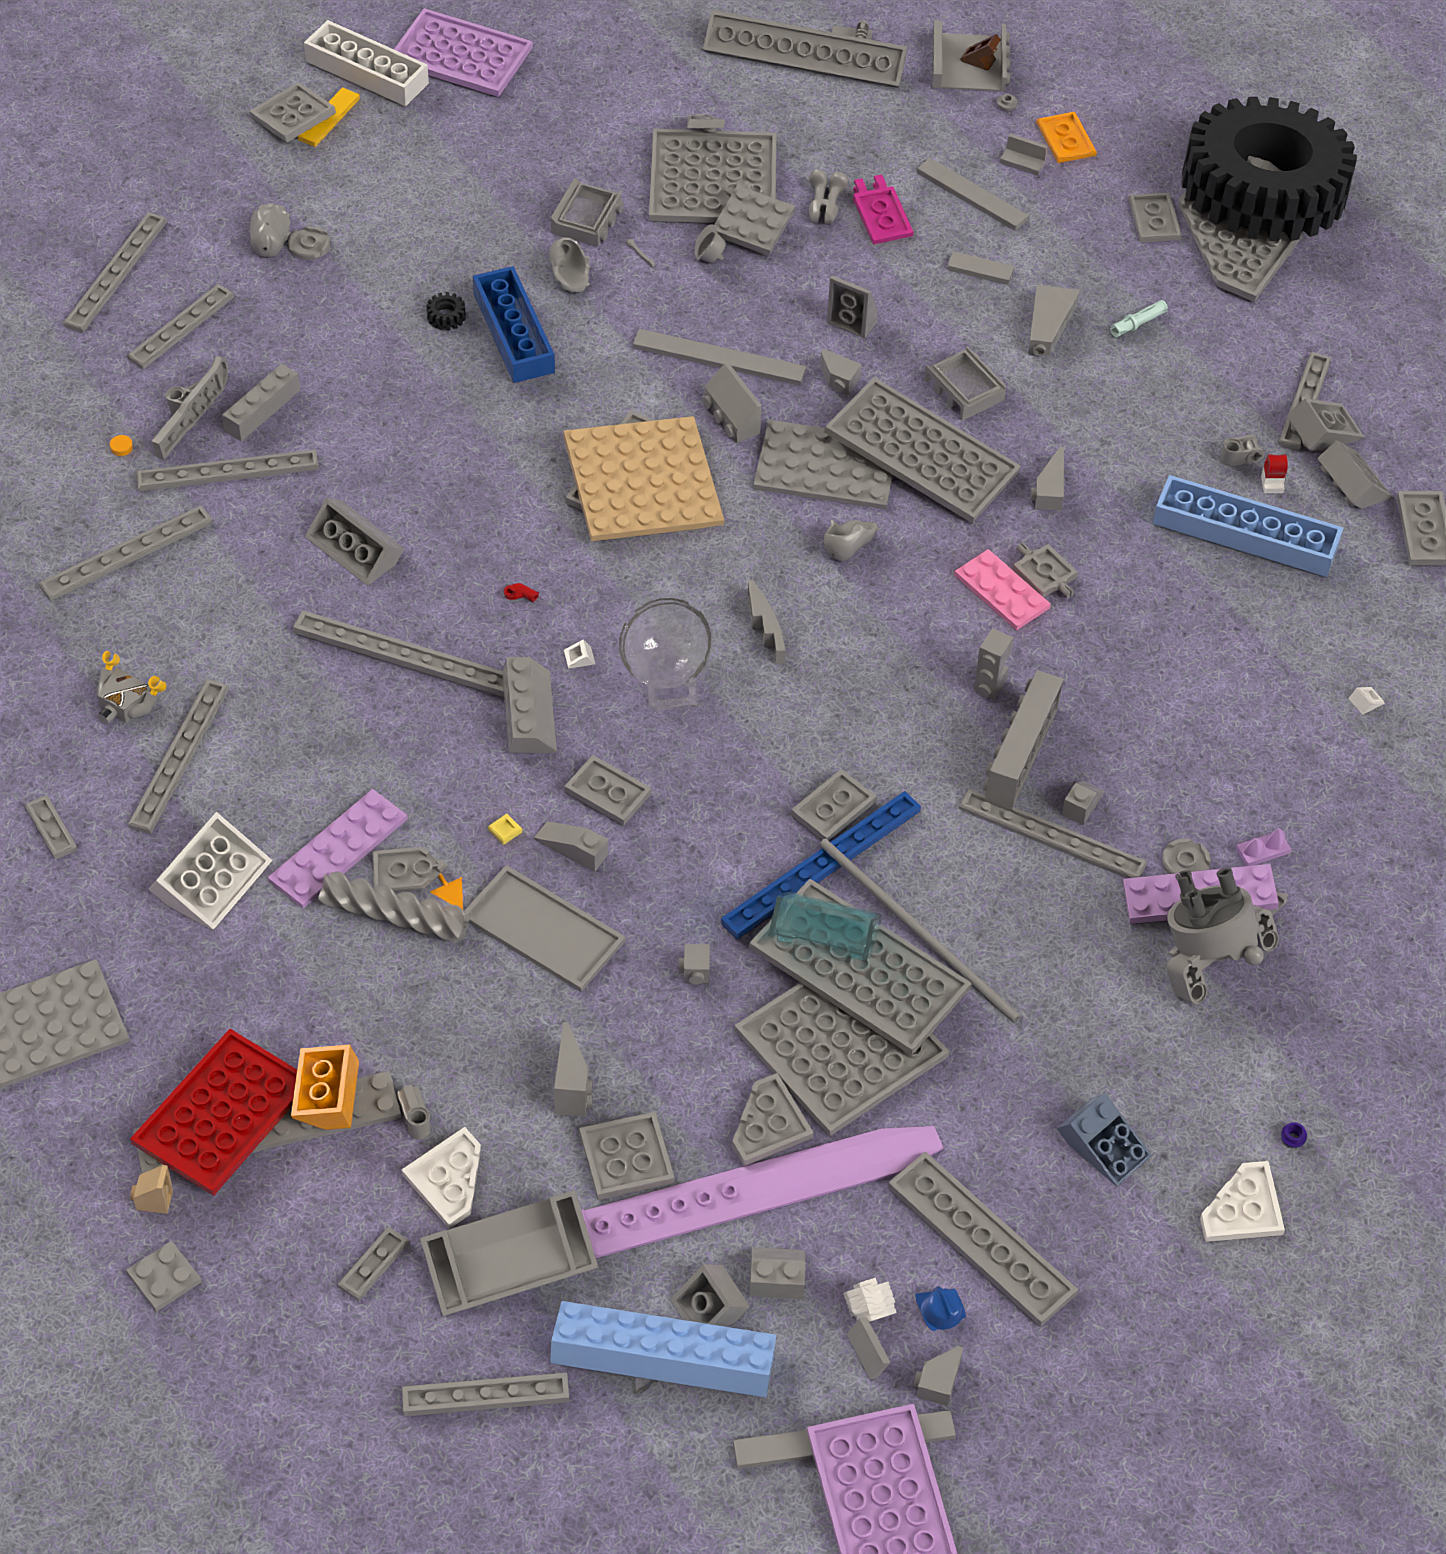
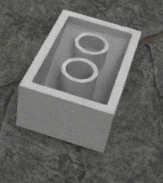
(851, 307)
(1323, 423)
(572, 1086)

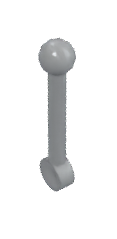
(630, 242)

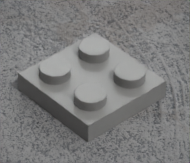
(163, 1276)

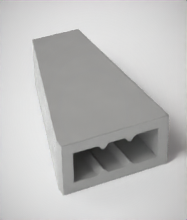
(1050, 316)

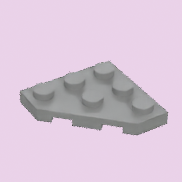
(769, 1122)

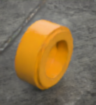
(121, 445)

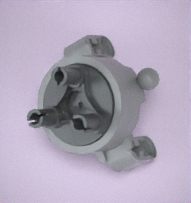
(1212, 927)

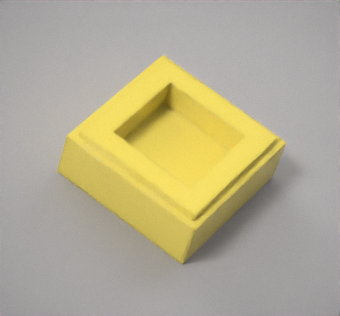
(505, 829)

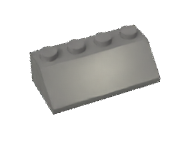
(353, 541)
(528, 706)

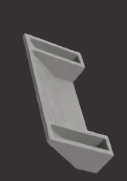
(509, 1253)

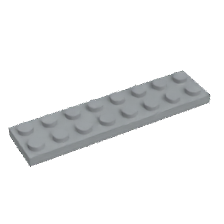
(983, 1239)

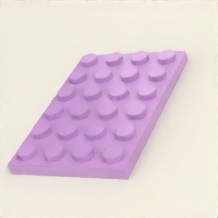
(464, 51)
(880, 1484)

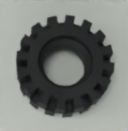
(446, 302)

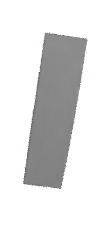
(764, 618)

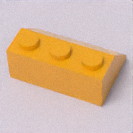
(326, 1086)

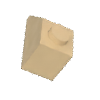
(153, 1190)

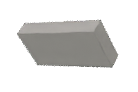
(868, 1348)

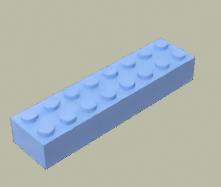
(1247, 525)
(663, 1349)

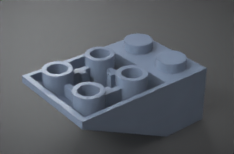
(1105, 1139)

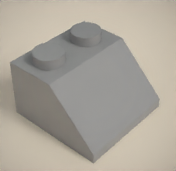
(777, 1273)
(710, 1298)

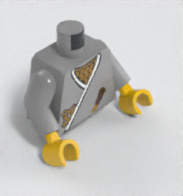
(123, 694)

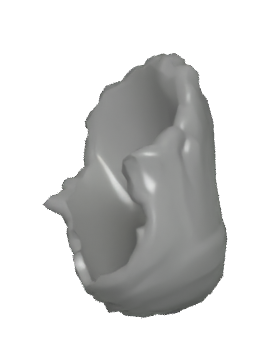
(269, 229)
(569, 265)
(846, 539)

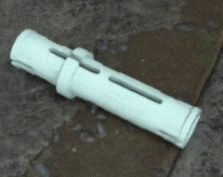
(1132, 321)

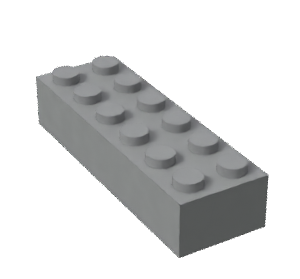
(1023, 739)

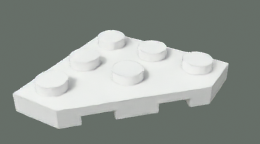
(447, 1176)
(1244, 1206)

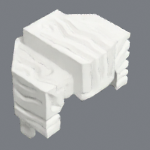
(870, 1300)

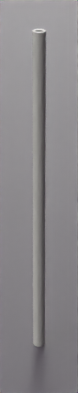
(920, 930)

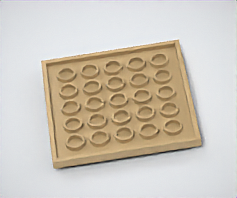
(642, 478)

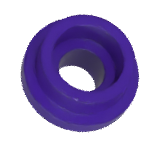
(1297, 1129)

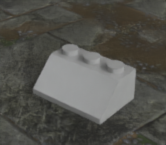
(733, 404)
(1353, 476)

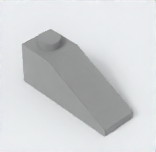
(1050, 484)
(575, 843)

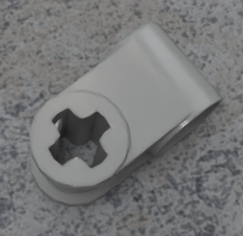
(1240, 449)

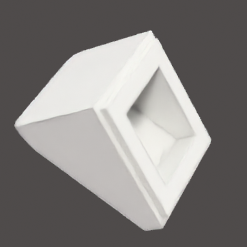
(579, 655)
(1365, 699)

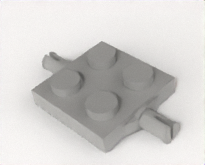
(1045, 570)

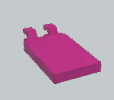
(881, 211)

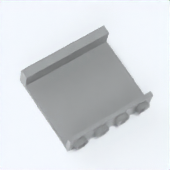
(952, 73)

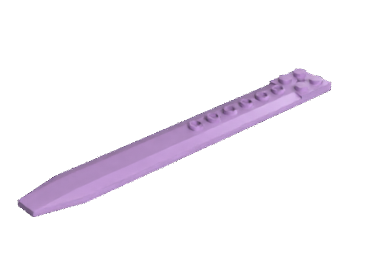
(756, 1188)

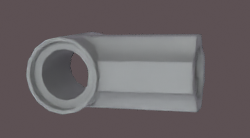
(414, 1112)

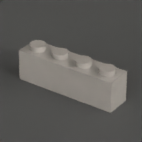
(261, 402)

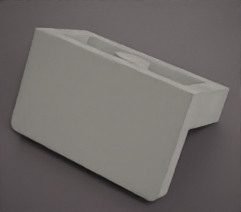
(1024, 154)

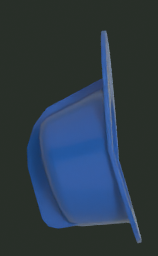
(940, 1308)

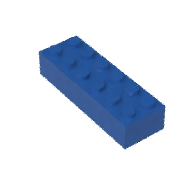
(513, 324)

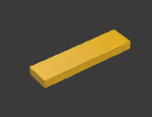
(343, 102)

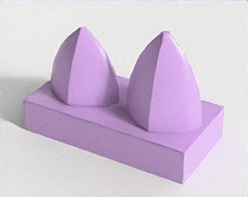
(1264, 848)

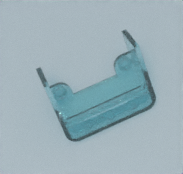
(825, 923)

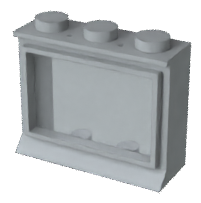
(586, 213)
(967, 383)

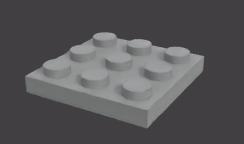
(292, 112)
(753, 220)
(626, 1155)

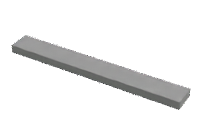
(115, 272)
(717, 356)
(227, 470)
(125, 553)
(178, 756)
(1054, 836)
(796, 1445)

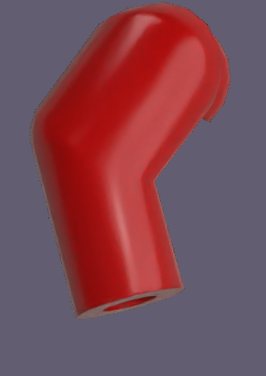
(519, 591)

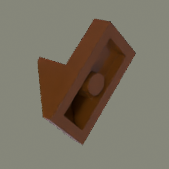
(982, 53)

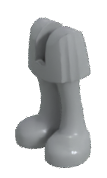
(818, 180)

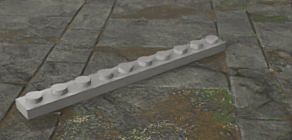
(400, 652)

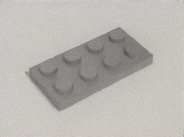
(1423, 526)

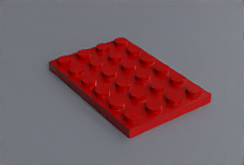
(219, 1112)

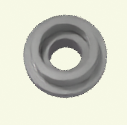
(1006, 102)

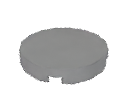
(303, 246)
(1175, 861)

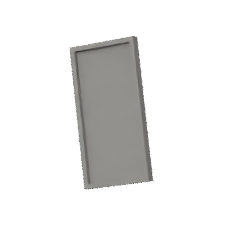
(544, 928)

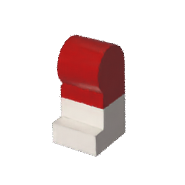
(1274, 473)

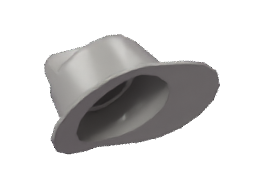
(709, 245)

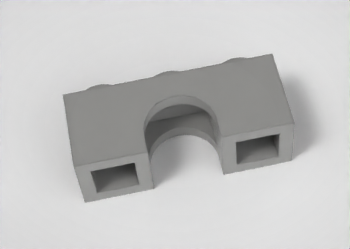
(991, 671)

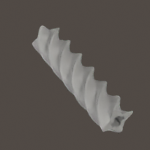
(400, 909)

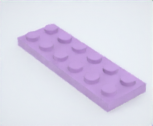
(337, 847)
(1153, 896)

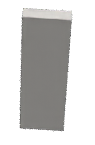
(980, 268)
(51, 827)
(373, 1263)

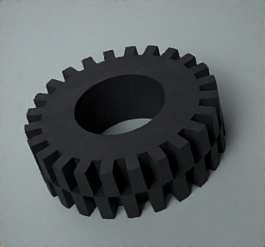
(1303, 196)

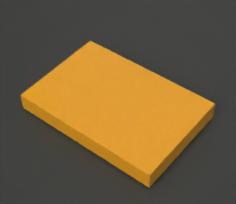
(1066, 137)

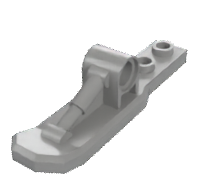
(189, 405)

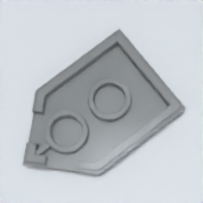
(405, 868)

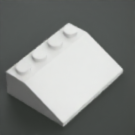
(211, 873)

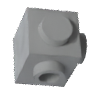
(695, 963)

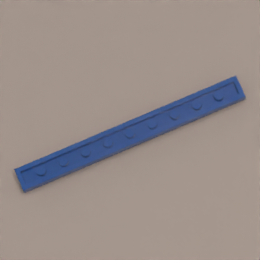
(821, 864)

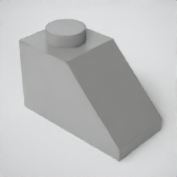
(839, 371)
(1081, 801)
(938, 1377)

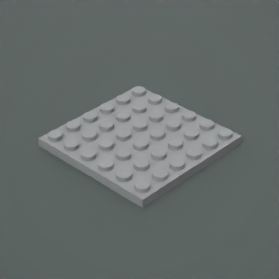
(700, 170)
(831, 1058)

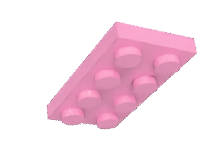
(1002, 589)

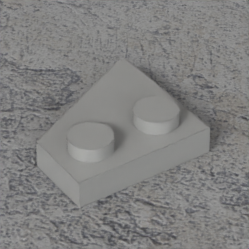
(705, 122)

